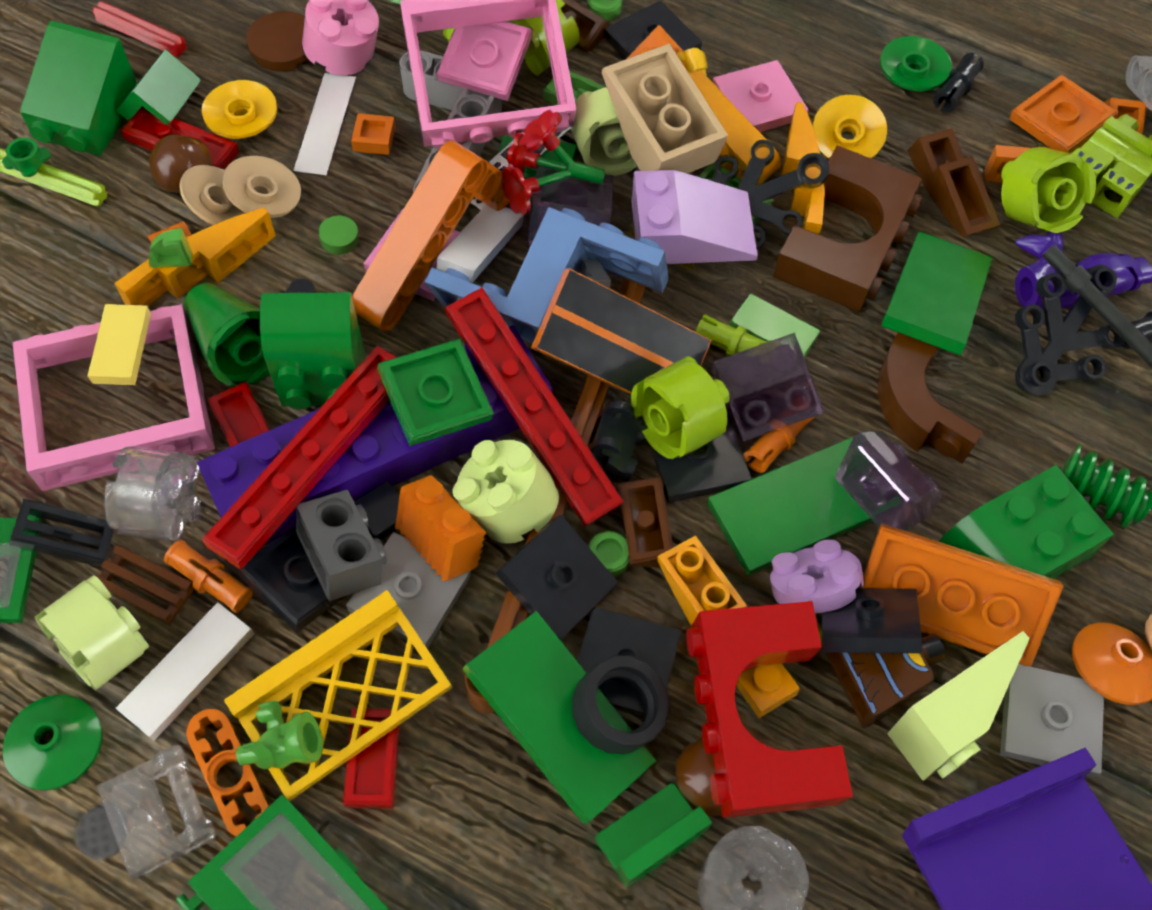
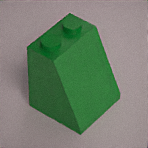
(77, 89)

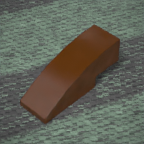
(953, 183)

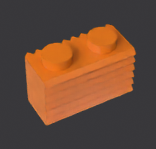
(439, 528)

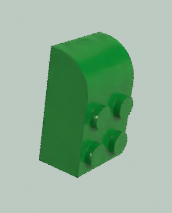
(309, 344)
(1034, 527)

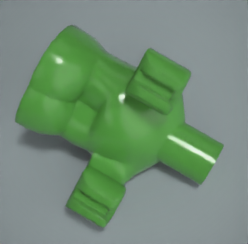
(282, 742)

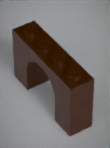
(850, 270)

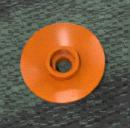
(1114, 663)

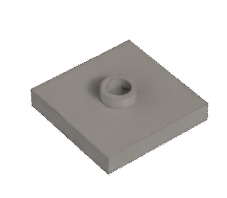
(414, 588)
(1051, 717)

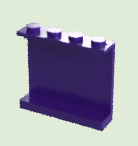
(1029, 847)

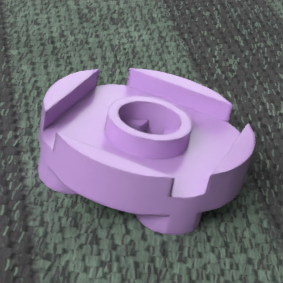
(817, 575)

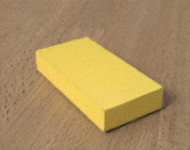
(119, 344)

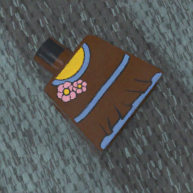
(885, 681)

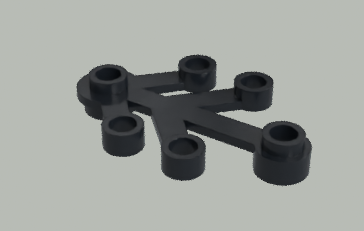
(772, 188)
(1062, 335)

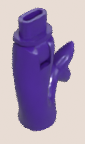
(1129, 271)

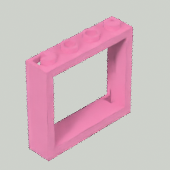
(446, 14)
(96, 457)

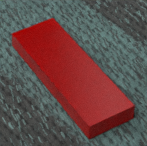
(146, 130)

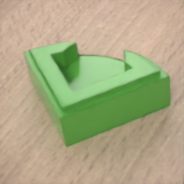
(170, 250)

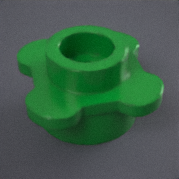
(25, 156)

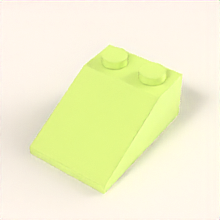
(943, 727)

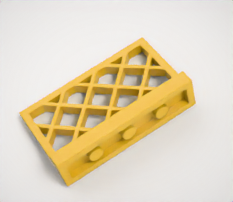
(328, 654)

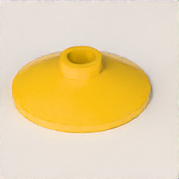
(239, 109)
(851, 115)

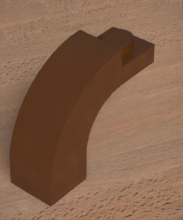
(912, 409)

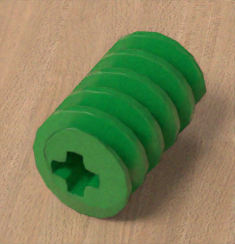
(1108, 489)

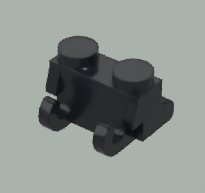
(616, 438)

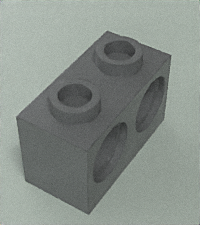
(331, 546)

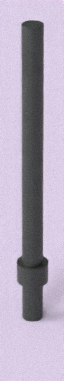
(1078, 281)

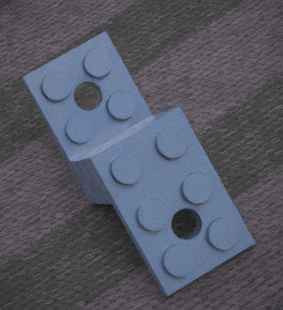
(558, 245)

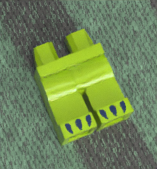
(1119, 161)

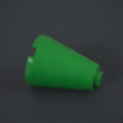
(227, 334)

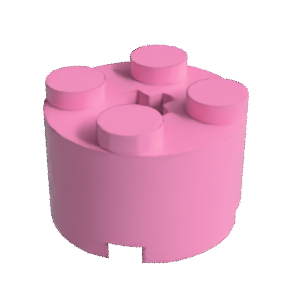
(340, 34)

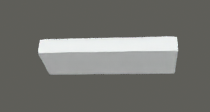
(480, 241)
(185, 671)

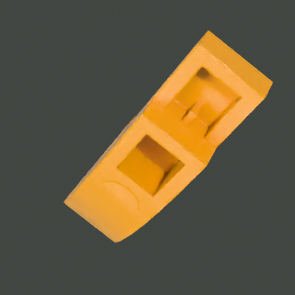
(704, 587)

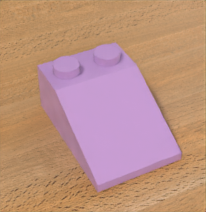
(692, 217)

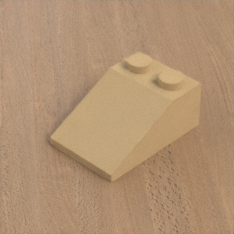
(663, 113)

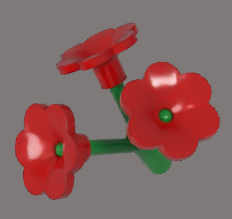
(519, 157)

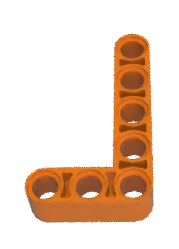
(423, 231)

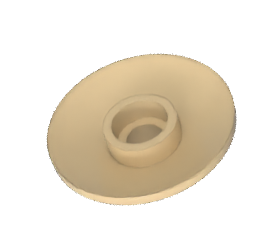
(260, 183)
(204, 194)

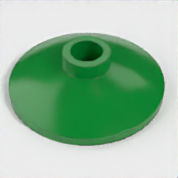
(915, 63)
(66, 756)

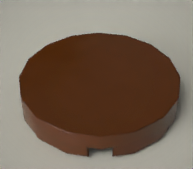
(277, 41)

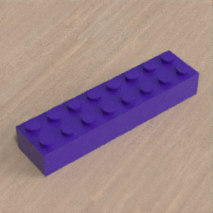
(373, 458)

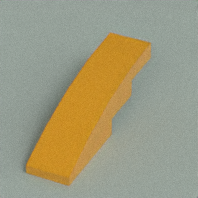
(800, 142)
(214, 253)

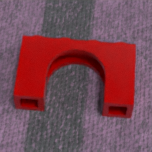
(748, 773)

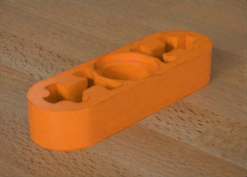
(203, 750)

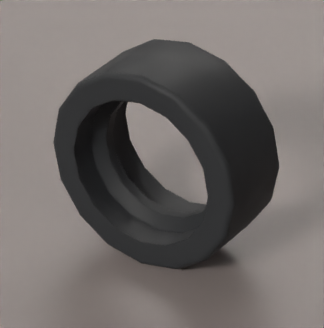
(644, 681)

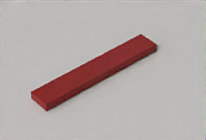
(533, 407)
(300, 464)

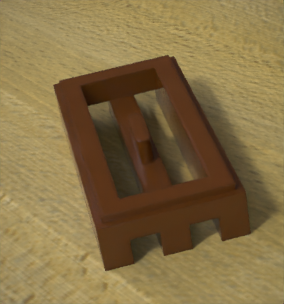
(114, 567)

